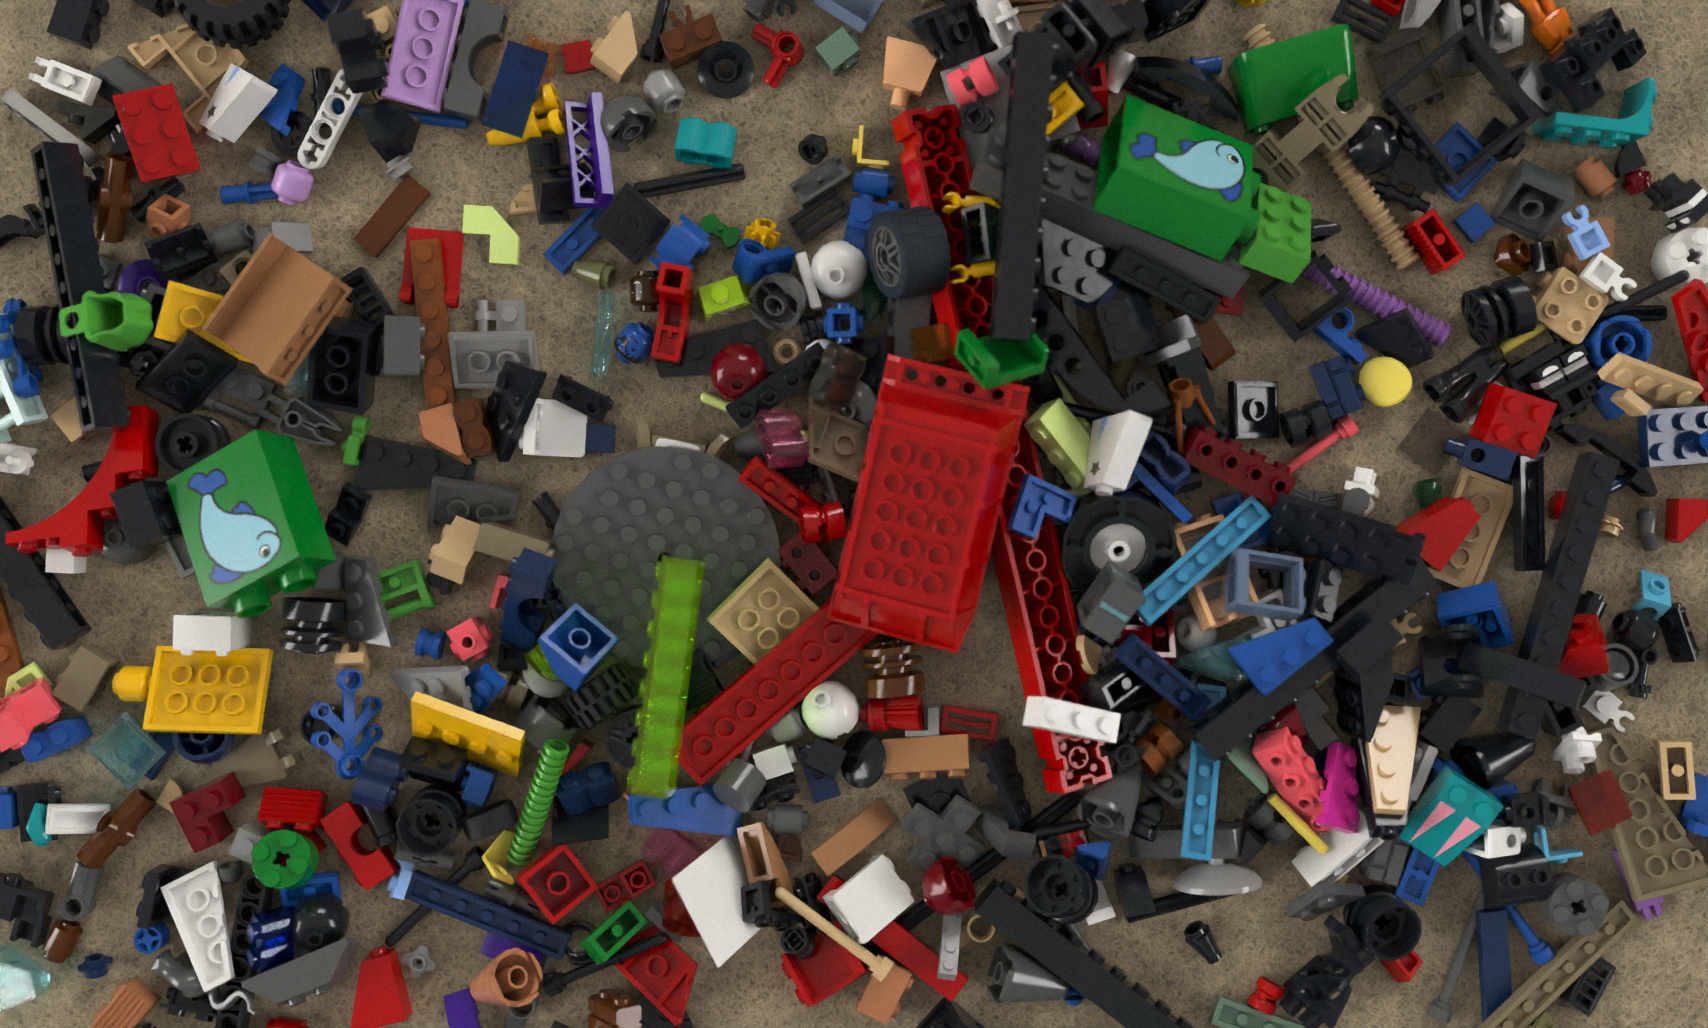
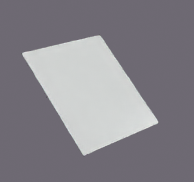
(714, 901)

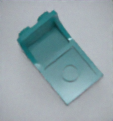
(1632, 124)

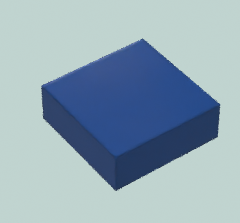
(1474, 222)

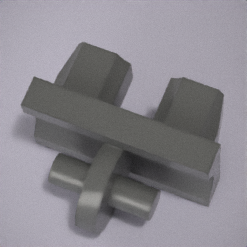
(1557, 804)

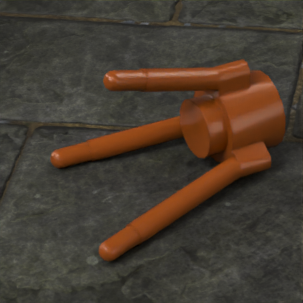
(1182, 396)

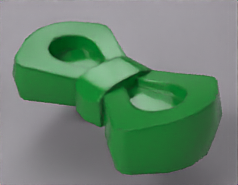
(729, 235)

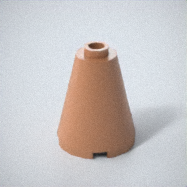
(508, 979)

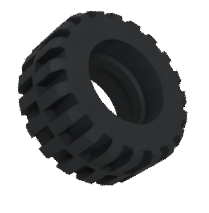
(234, 24)

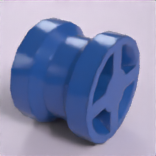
(430, 643)
(145, 941)

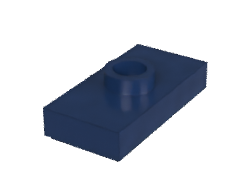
(820, 786)

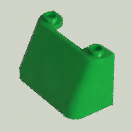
(1283, 74)

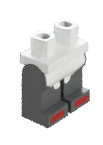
(1361, 492)

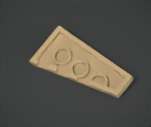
(1392, 758)

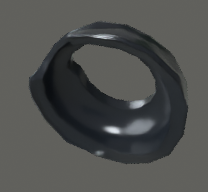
(581, 957)

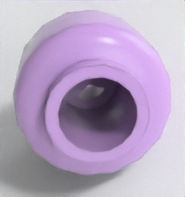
(292, 182)

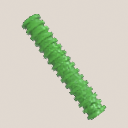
(538, 802)

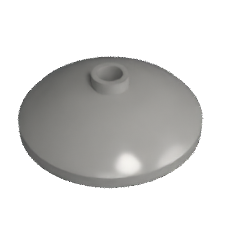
(1217, 878)

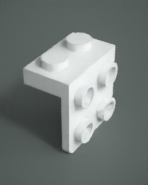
(554, 430)

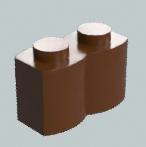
(474, 421)

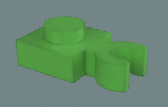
(353, 446)

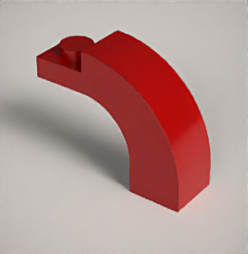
(676, 298)

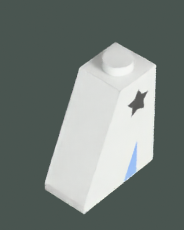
(235, 104)
(1114, 451)

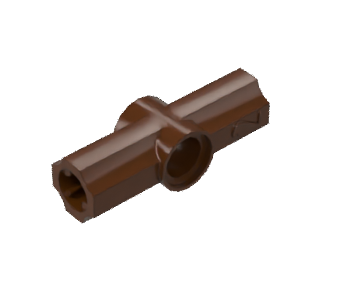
(114, 198)
(116, 829)

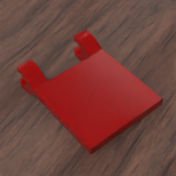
(452, 254)

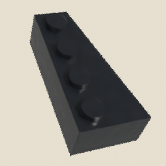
(1169, 15)

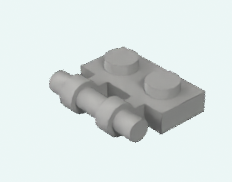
(509, 315)

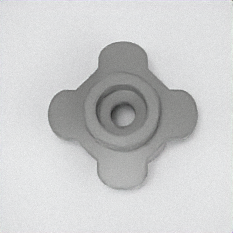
(398, 166)
(425, 956)

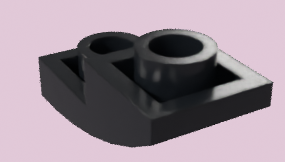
(348, 513)

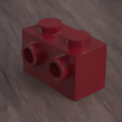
(808, 563)

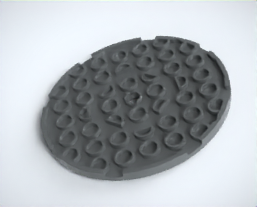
(654, 505)

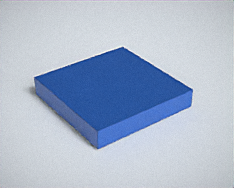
(1457, 147)

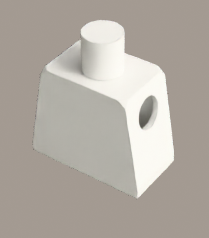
(1499, 841)

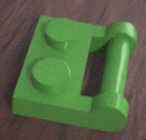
(403, 580)

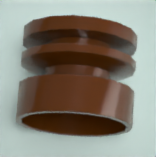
(893, 669)

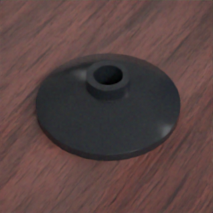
(722, 83)
(863, 760)

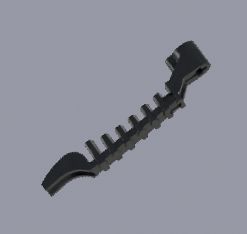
(14, 226)

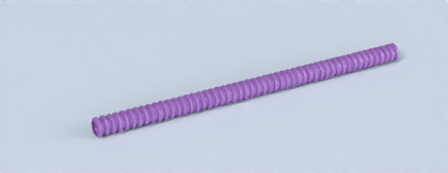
(1361, 292)

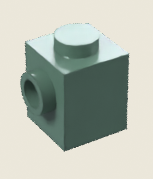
(839, 51)

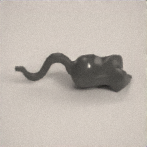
(183, 977)

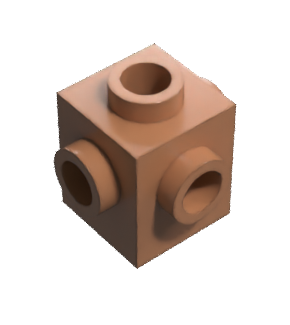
(167, 216)

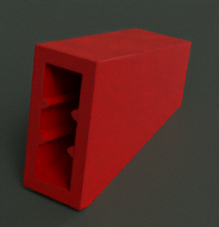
(1445, 528)
(380, 991)

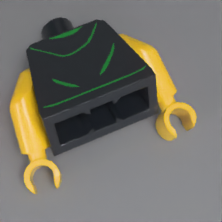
(979, 231)

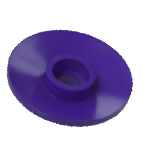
(139, 275)

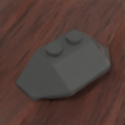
(305, 975)

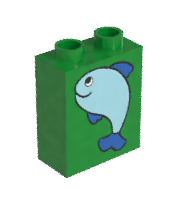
(1176, 179)
(251, 523)

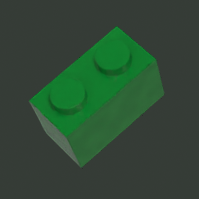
(613, 932)

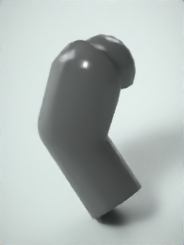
(1647, 527)

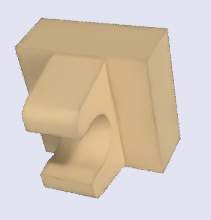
(355, 660)

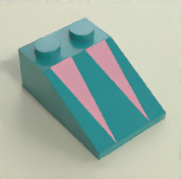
(1449, 816)

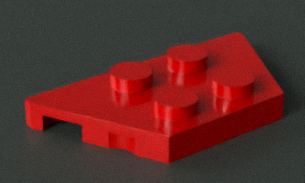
(661, 974)

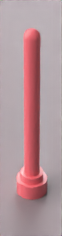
(1343, 428)

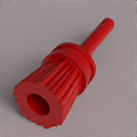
(894, 713)

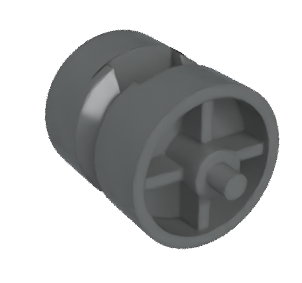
(1264, 816)

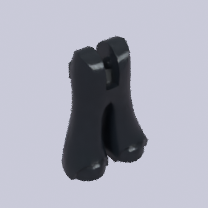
(1460, 404)

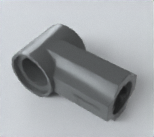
(83, 889)

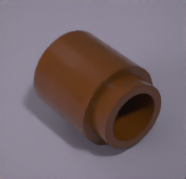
(62, 940)

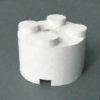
(1682, 251)

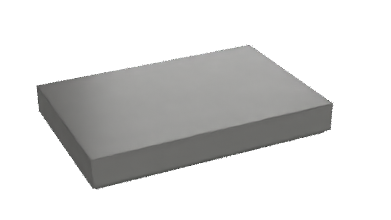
(481, 355)

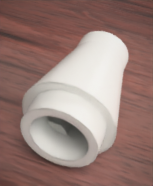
(1119, 69)

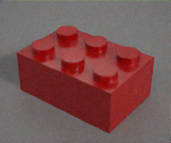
(156, 133)

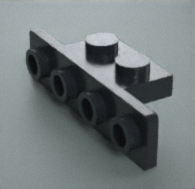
(776, 386)

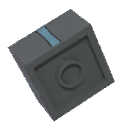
(1110, 602)

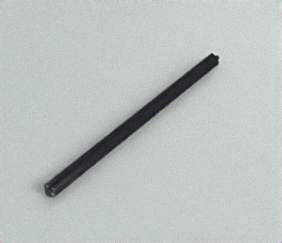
(987, 862)

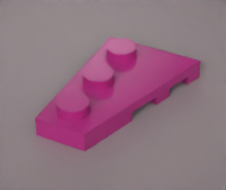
(1340, 797)

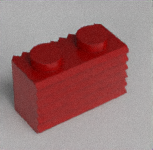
(1433, 242)
(292, 808)

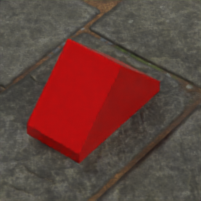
(1684, 517)

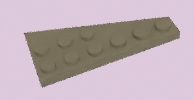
(1652, 841)

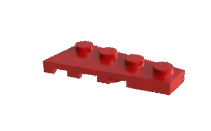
(1692, 318)

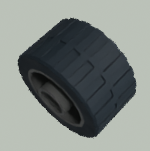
(908, 252)

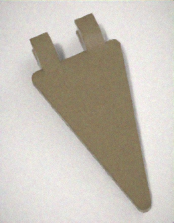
(257, 760)

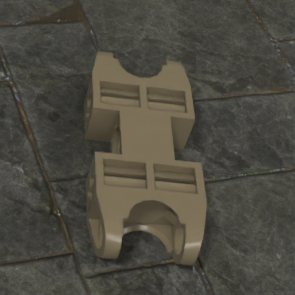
(1283, 156)

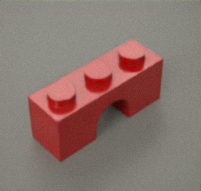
(367, 865)

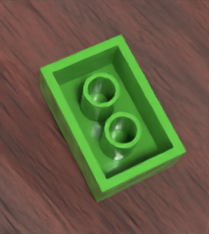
(1282, 235)

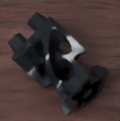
(1316, 991)

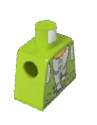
(723, 298)

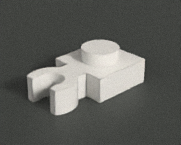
(1604, 275)
(1605, 707)

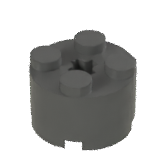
(546, 720)
(1584, 914)

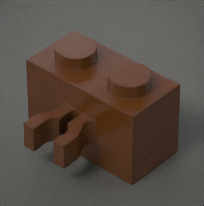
(689, 40)

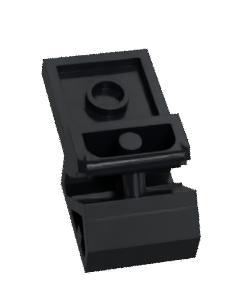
(1084, 35)

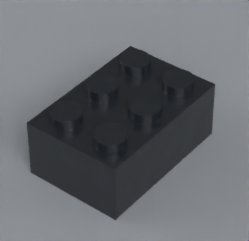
(343, 366)

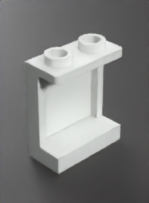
(869, 899)

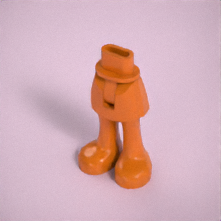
(1548, 23)

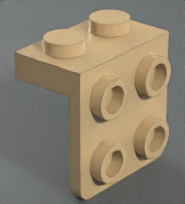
(1567, 304)

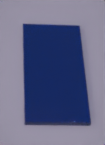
(515, 89)

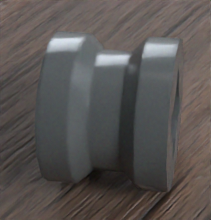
(264, 162)

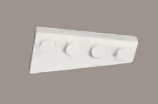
(202, 924)

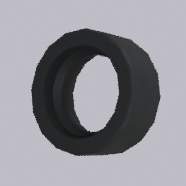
(489, 820)

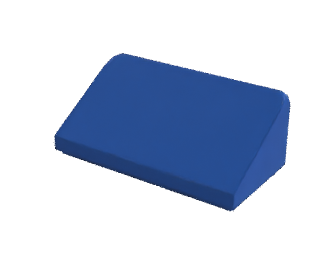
(1095, 857)

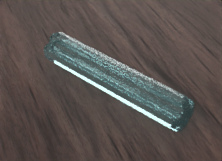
(603, 333)

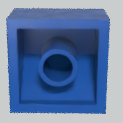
(577, 646)

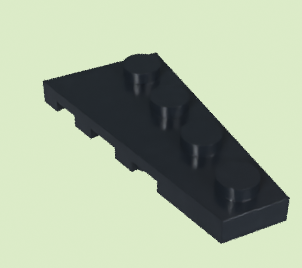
(405, 466)

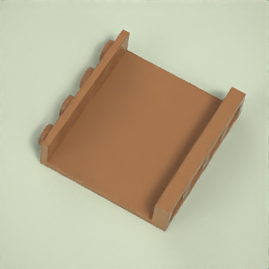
(277, 309)

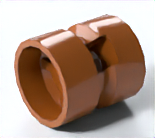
(1159, 746)

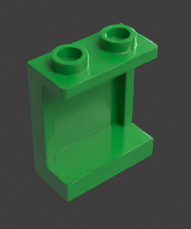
(1000, 360)

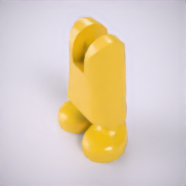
(554, 121)

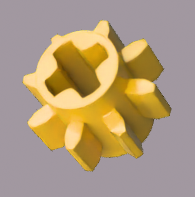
(763, 231)

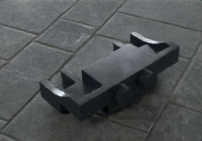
(1585, 52)
(27, 906)

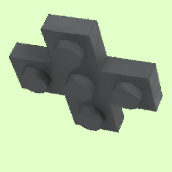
(943, 833)

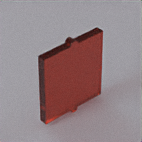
(1599, 802)

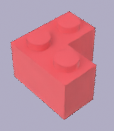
(26, 710)

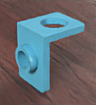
(1654, 593)
(1557, 855)

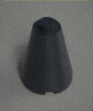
(1491, 756)

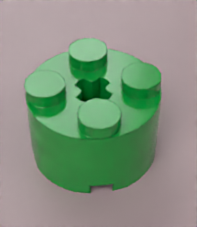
(270, 852)

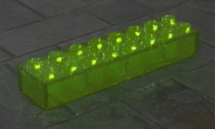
(667, 677)

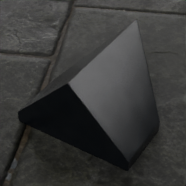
(390, 129)

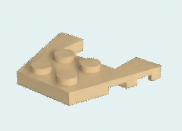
(198, 58)

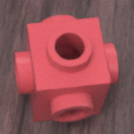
(480, 635)

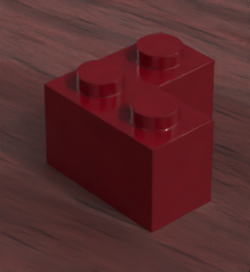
(1157, 635)
(202, 811)

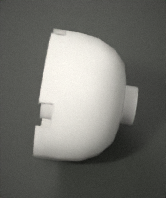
(838, 269)
(830, 710)

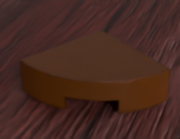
(789, 847)

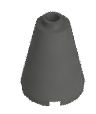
(1112, 804)
(1022, 978)

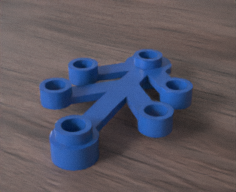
(25, 384)
(348, 727)

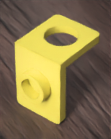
(857, 151)
(496, 857)

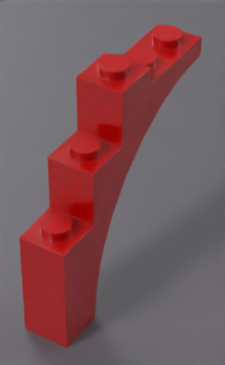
(81, 522)

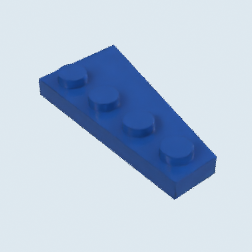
(688, 809)

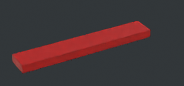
(908, 950)

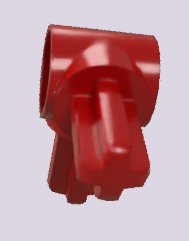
(777, 42)

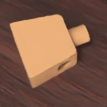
(906, 70)

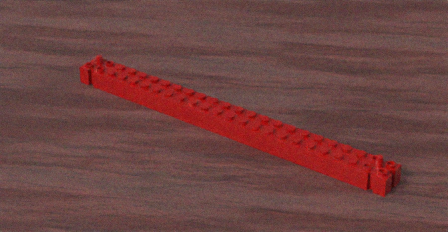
(1026, 569)

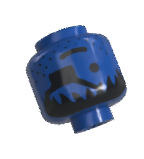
(634, 343)

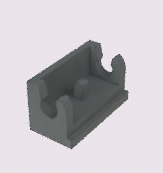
(820, 181)

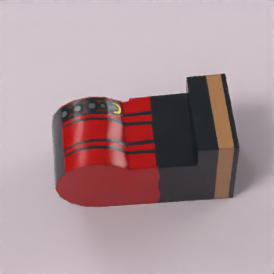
(1062, 844)

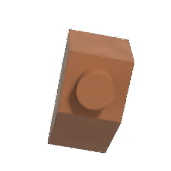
(442, 432)

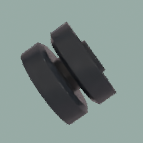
(188, 440)

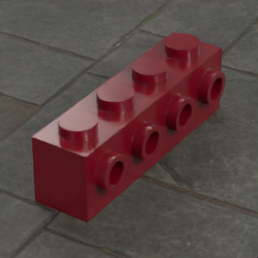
(1235, 466)

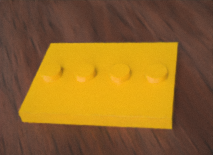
(208, 691)
(484, 738)

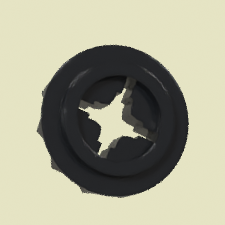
(285, 143)

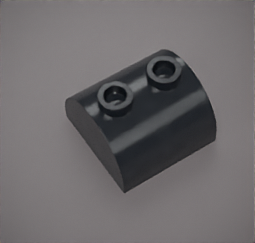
(1516, 878)

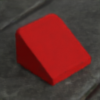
(1405, 968)

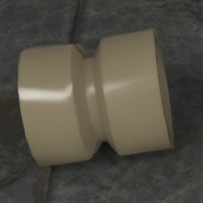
(515, 691)

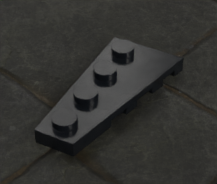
(700, 350)

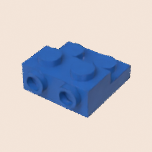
(860, 217)

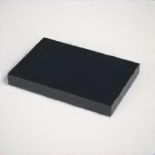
(187, 373)

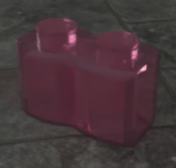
(781, 438)
(670, 850)

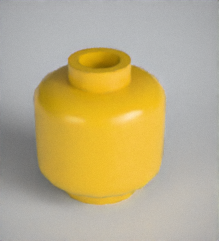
(132, 683)

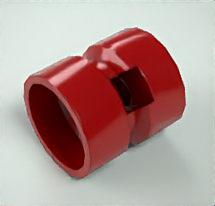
(821, 523)

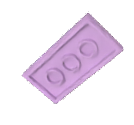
(422, 52)

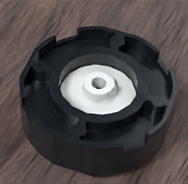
(1117, 528)

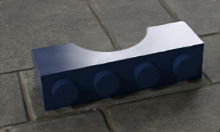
(529, 578)

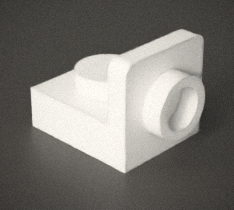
(1509, 29)

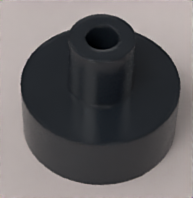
(813, 149)

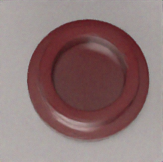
(1637, 181)

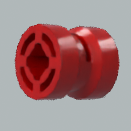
(1266, 996)

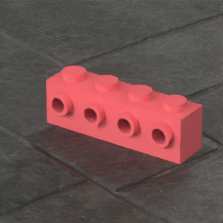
(1291, 773)

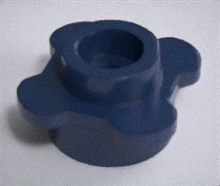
(95, 965)

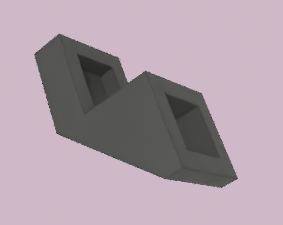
(1009, 843)

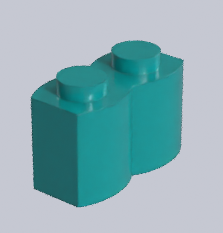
(705, 143)

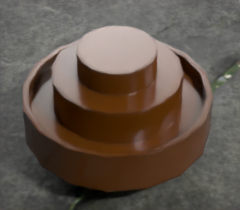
(1512, 254)

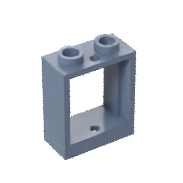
(1238, 584)

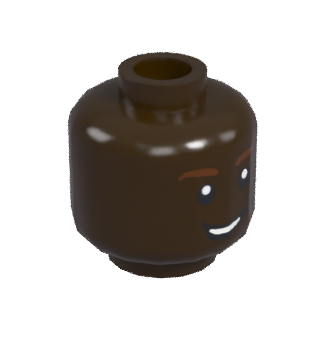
(643, 291)

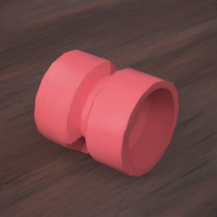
(982, 77)

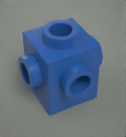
(833, 323)

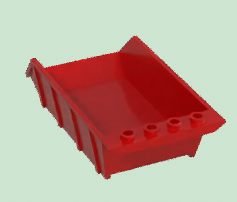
(926, 504)

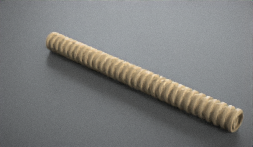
(1355, 183)

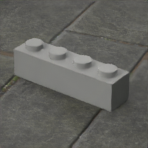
(949, 947)

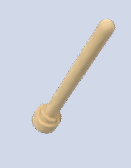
(878, 965)

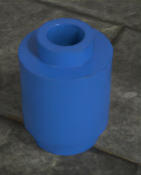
(873, 182)

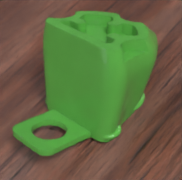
(110, 319)

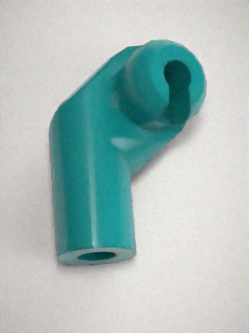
(36, 825)

